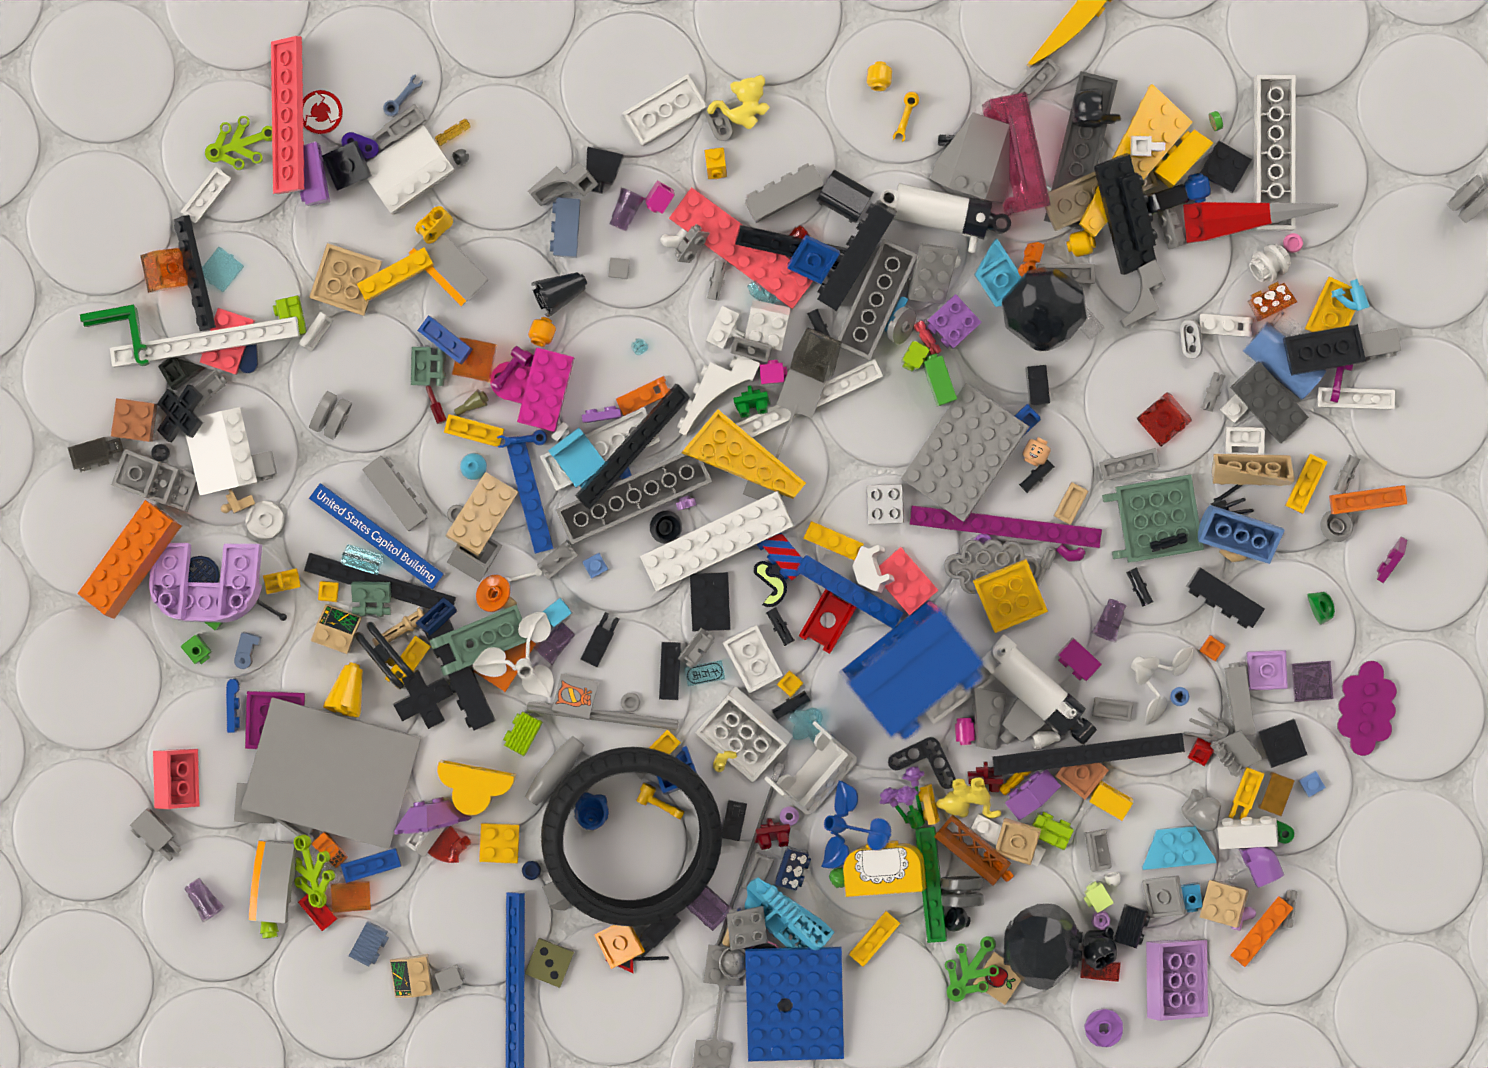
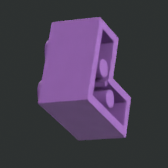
(1032, 794)

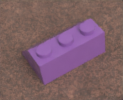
(315, 180)

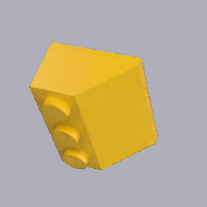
(1182, 157)

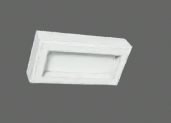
(316, 331)

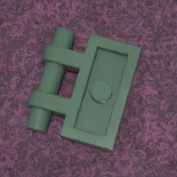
(421, 366)
(374, 593)

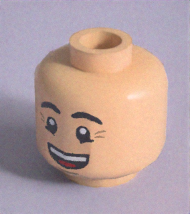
(1036, 451)

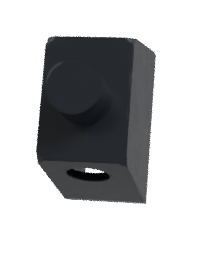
(603, 167)

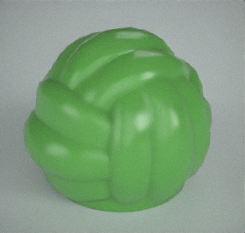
(837, 877)

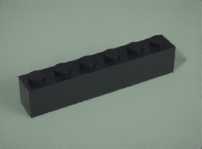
(857, 254)
(464, 684)

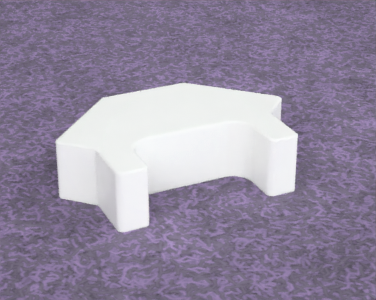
(868, 570)

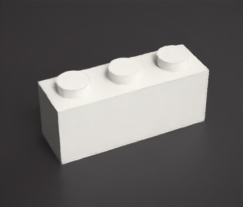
(1247, 832)

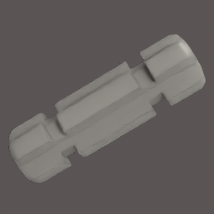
(1291, 895)

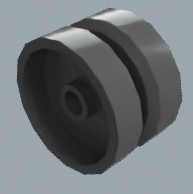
(962, 895)

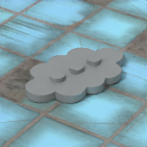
(984, 558)

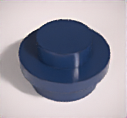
(531, 870)

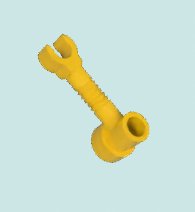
(906, 114)
(647, 795)

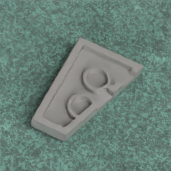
(988, 716)

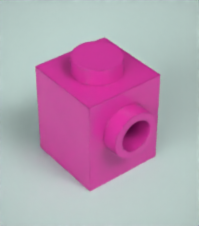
(659, 197)
(772, 372)

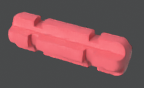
(927, 337)

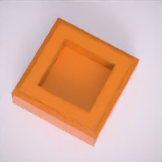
(1212, 648)

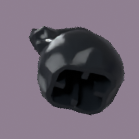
(1099, 948)

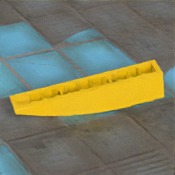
(1074, 21)

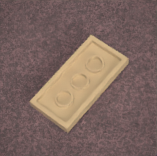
(481, 514)

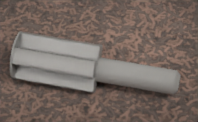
(1045, 564)

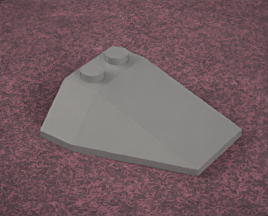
(977, 159)

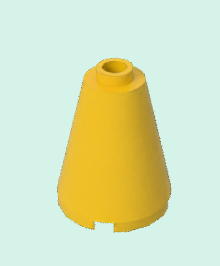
(346, 692)

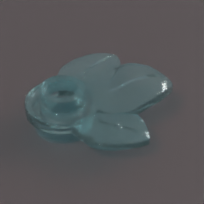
(803, 725)

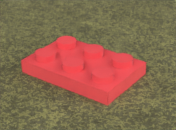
(229, 358)
(910, 584)

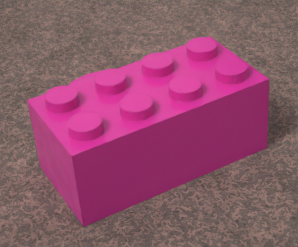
(538, 388)

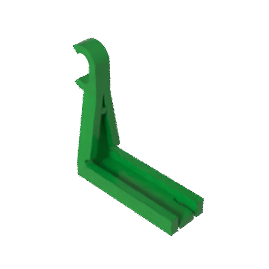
(118, 314)

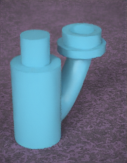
(1358, 294)

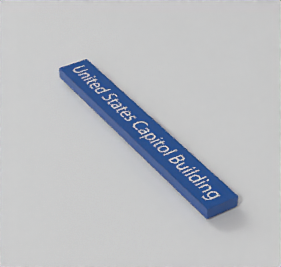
(376, 536)

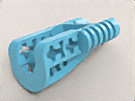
(784, 913)

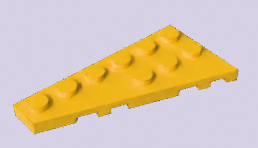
(734, 451)

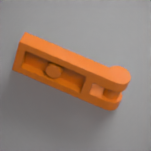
(642, 396)

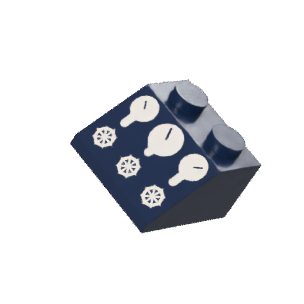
(791, 868)

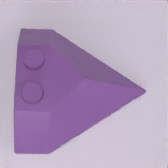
(430, 816)

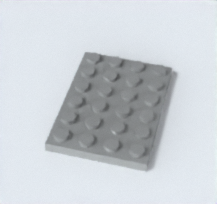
(965, 452)

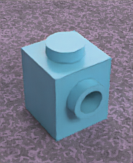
(557, 612)

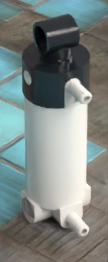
(945, 212)
(1037, 690)

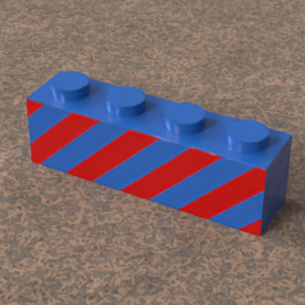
(783, 554)

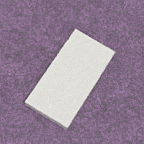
(664, 110)

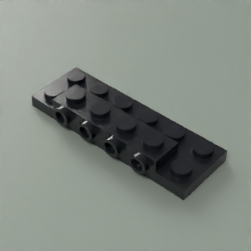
(1126, 213)

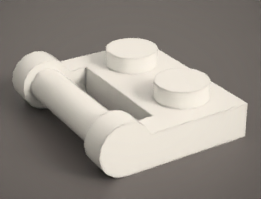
(1244, 438)

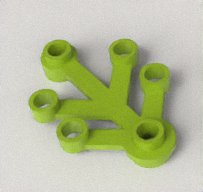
(236, 144)
(316, 892)

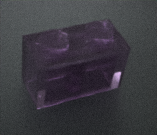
(709, 908)

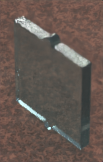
(221, 269)

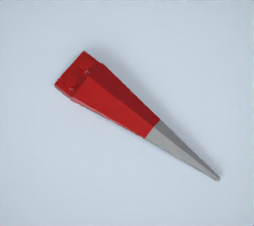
(1218, 219)

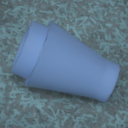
(1184, 696)

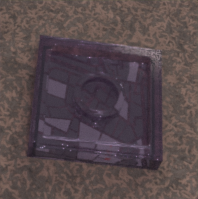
(1312, 681)

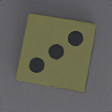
(549, 962)

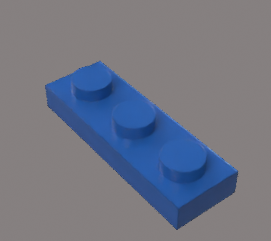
(445, 339)
(371, 865)

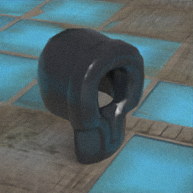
(1088, 109)

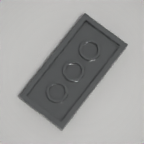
(1269, 402)

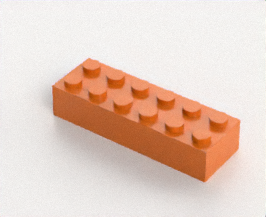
(129, 559)

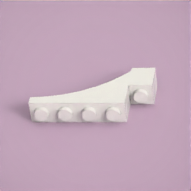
(716, 381)

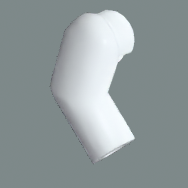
(673, 241)

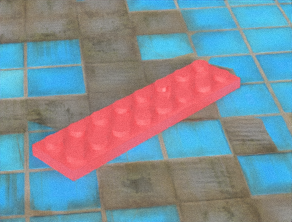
(287, 115)
(765, 267)

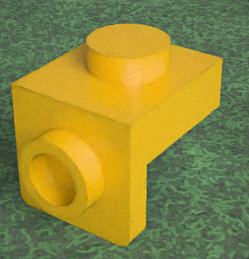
(715, 163)

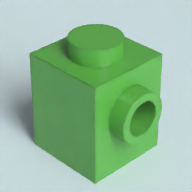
(196, 649)

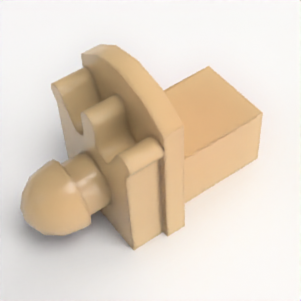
(235, 505)

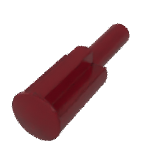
(436, 407)

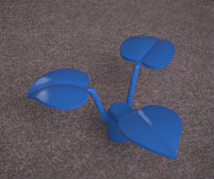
(836, 851)

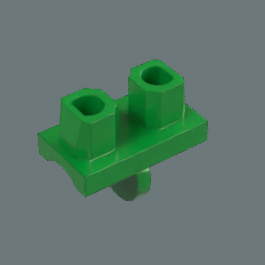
(752, 399)

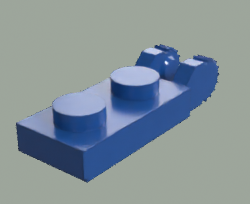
(232, 705)

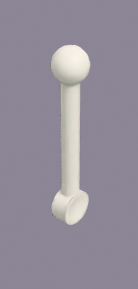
(538, 572)

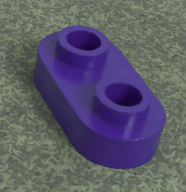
(362, 142)

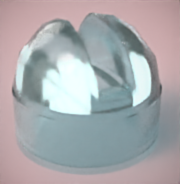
(639, 346)

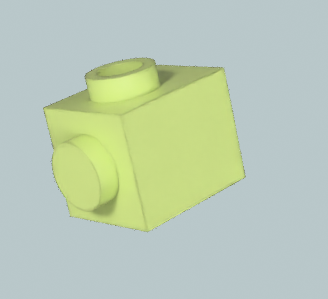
(1097, 896)

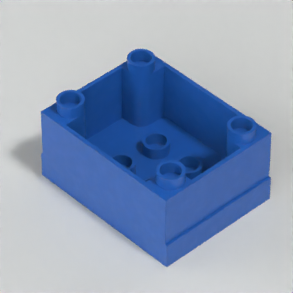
(912, 669)

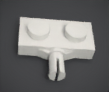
(724, 328)

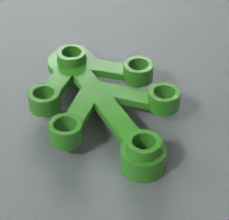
(969, 971)

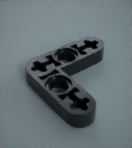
(924, 753)

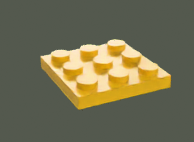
(1010, 595)

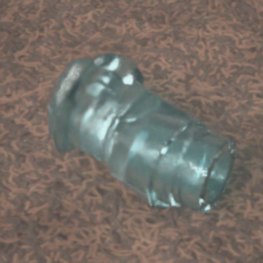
(760, 293)

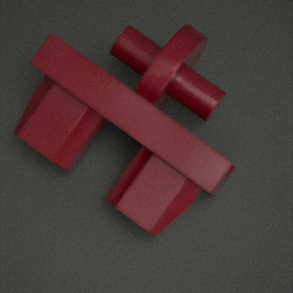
(987, 775)
(772, 832)

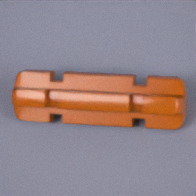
(1007, 875)

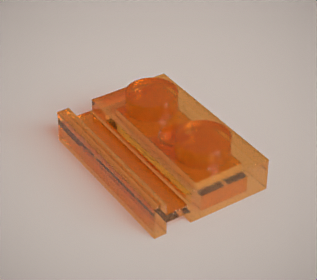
(350, 896)

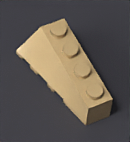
(1252, 469)

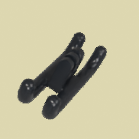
(383, 654)

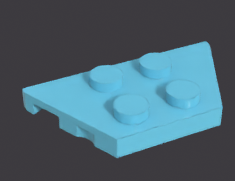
(997, 273)
(1177, 848)

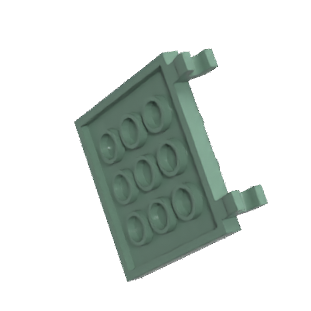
(1156, 512)

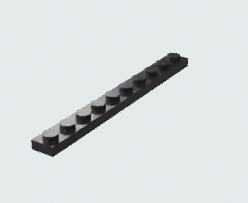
(1088, 754)

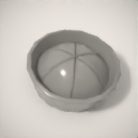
(1336, 526)
(733, 963)

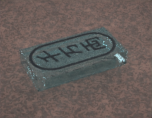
(704, 673)

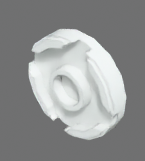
(264, 520)

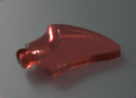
(449, 846)

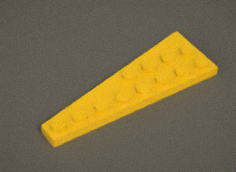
(1153, 118)

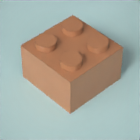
(134, 420)

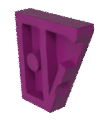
(1392, 560)

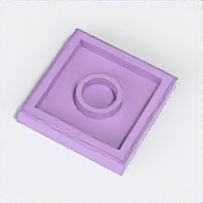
(1267, 670)

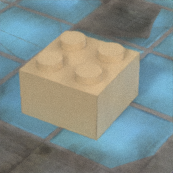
(1224, 903)

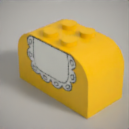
(885, 871)

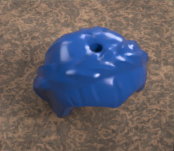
(591, 807)

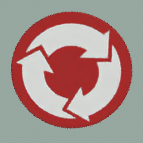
(321, 112)

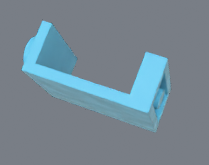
(577, 457)

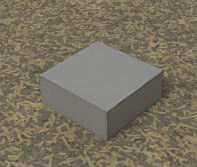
(618, 268)

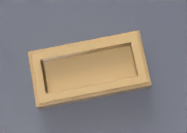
(1070, 503)

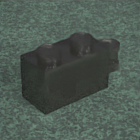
(93, 453)

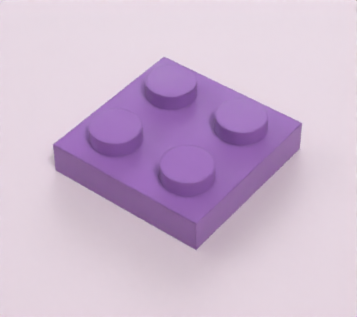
(593, 416)

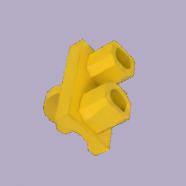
(282, 581)

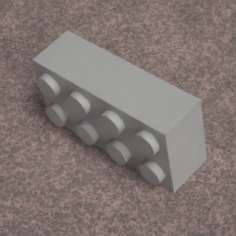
(784, 193)

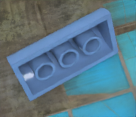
(1269, 349)
(1239, 534)

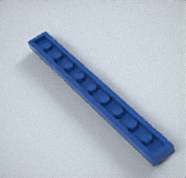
(515, 979)

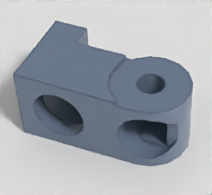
(243, 655)

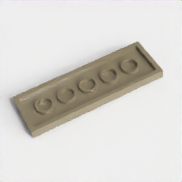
(1073, 198)

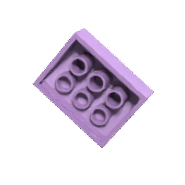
(1177, 979)

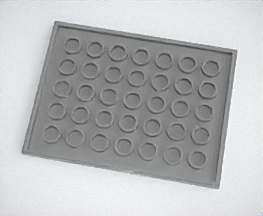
(330, 773)

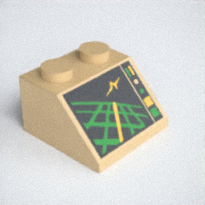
(336, 629)
(411, 976)

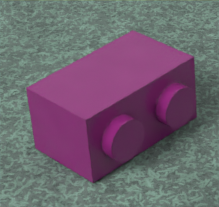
(1078, 659)

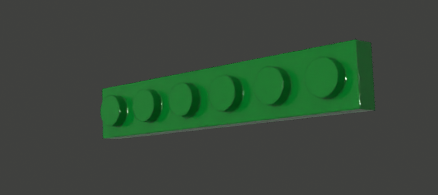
(932, 902)

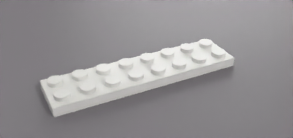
(717, 541)

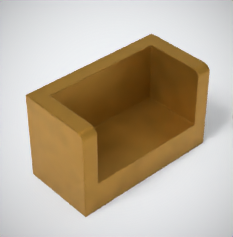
(1276, 794)

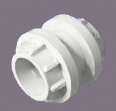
(1271, 262)

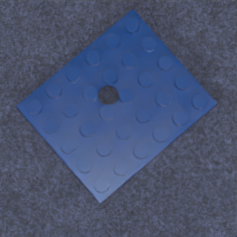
(814, 987)

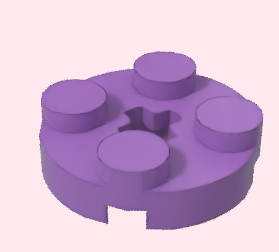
(1092, 1027)

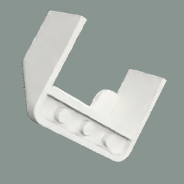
(818, 774)

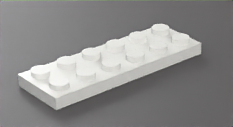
(605, 441)

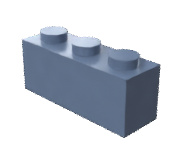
(565, 227)

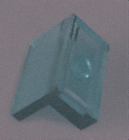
(362, 559)

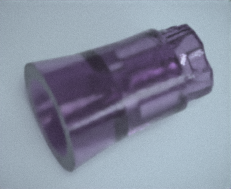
(626, 208)
(1110, 621)
(555, 643)
(203, 899)

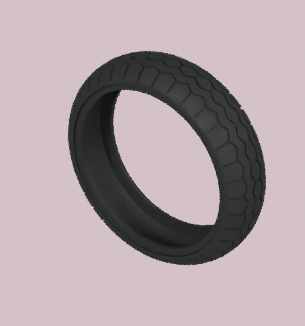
(644, 910)

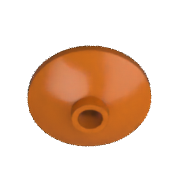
(488, 589)

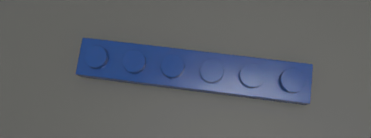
(530, 497)
(849, 591)

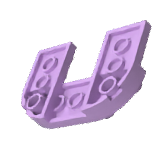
(206, 601)

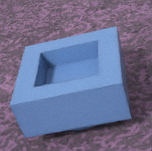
(595, 565)
(1312, 783)

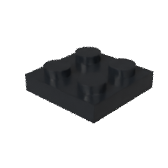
(346, 165)
(1225, 166)
(1282, 743)

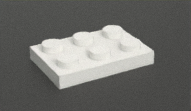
(752, 658)

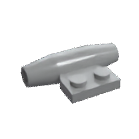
(555, 770)

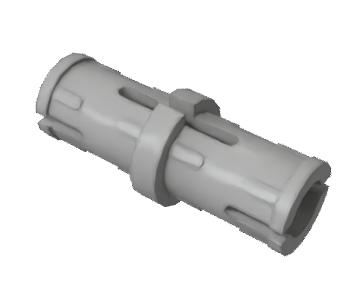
(716, 280)
(1213, 391)
(1347, 474)

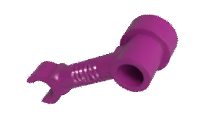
(519, 356)
(1338, 381)

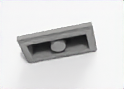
(751, 349)

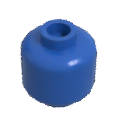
(1197, 187)

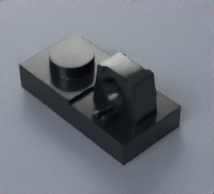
(734, 820)

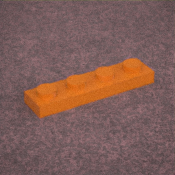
(1368, 499)
(1261, 931)

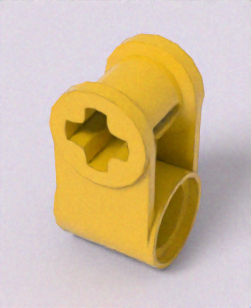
(435, 222)

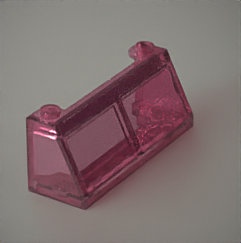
(1024, 157)

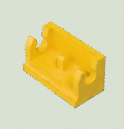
(1111, 800)

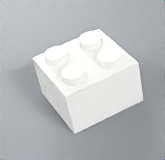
(767, 324)

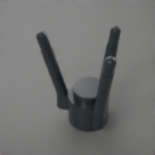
(1224, 505)

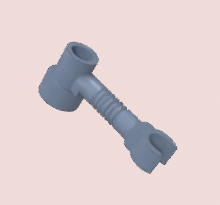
(401, 98)

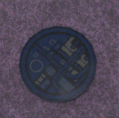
(203, 570)

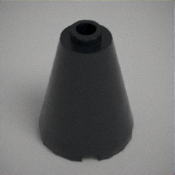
(558, 291)

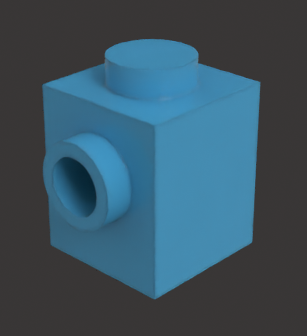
(1192, 897)

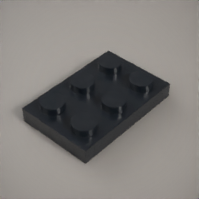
(710, 601)

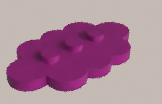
(1366, 708)

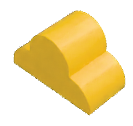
(473, 785)

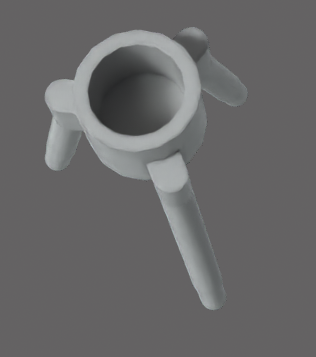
(1217, 730)

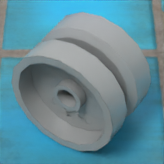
(1469, 196)
(330, 415)

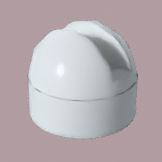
(1112, 879)

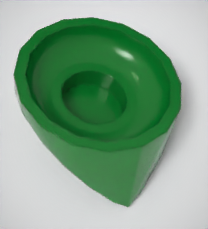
(1321, 606)

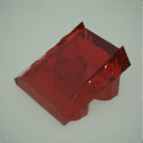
(1164, 419)

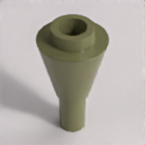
(475, 401)

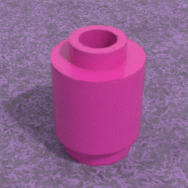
(964, 731)

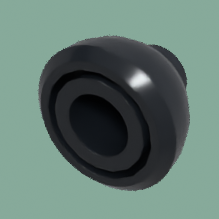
(957, 919)

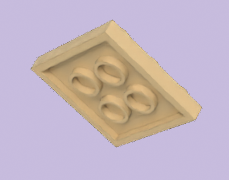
(339, 276)

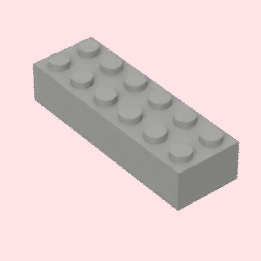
(876, 299)

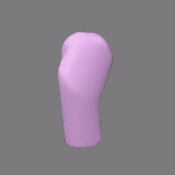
(1247, 914)

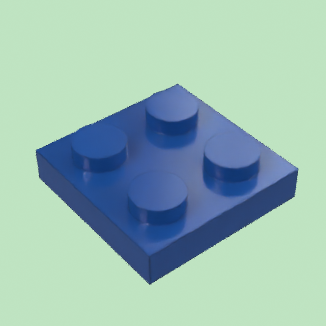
(813, 259)

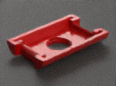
(827, 636)

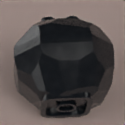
(1044, 308)
(1042, 945)

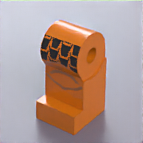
(327, 843)

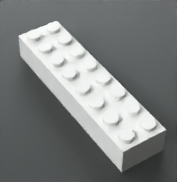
(1274, 144)

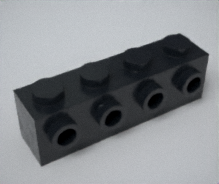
(1225, 597)

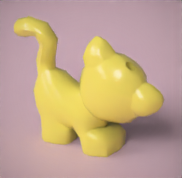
(749, 93)
(958, 801)

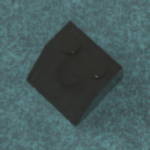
(816, 355)

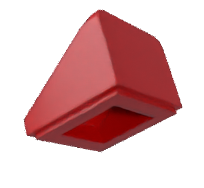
(1201, 751)

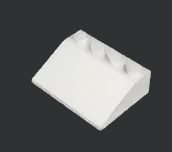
(408, 169)
(221, 453)
(744, 729)

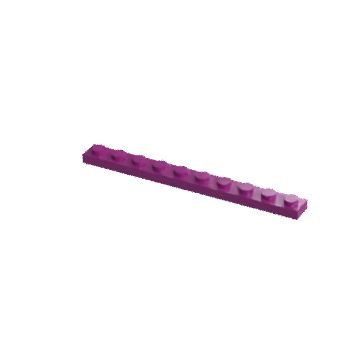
(1007, 527)

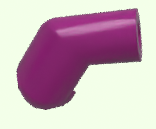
(1071, 555)

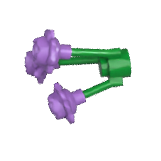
(906, 795)

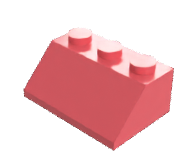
(176, 778)

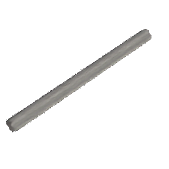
(613, 717)

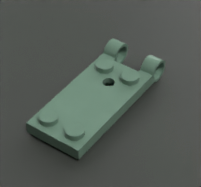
(496, 631)

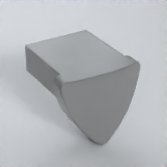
(556, 899)

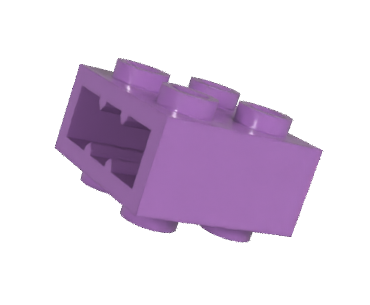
(953, 322)

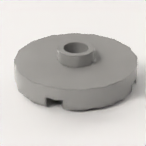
(902, 326)

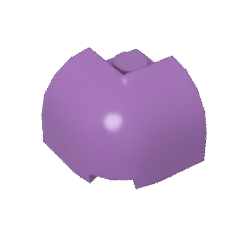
(1262, 864)

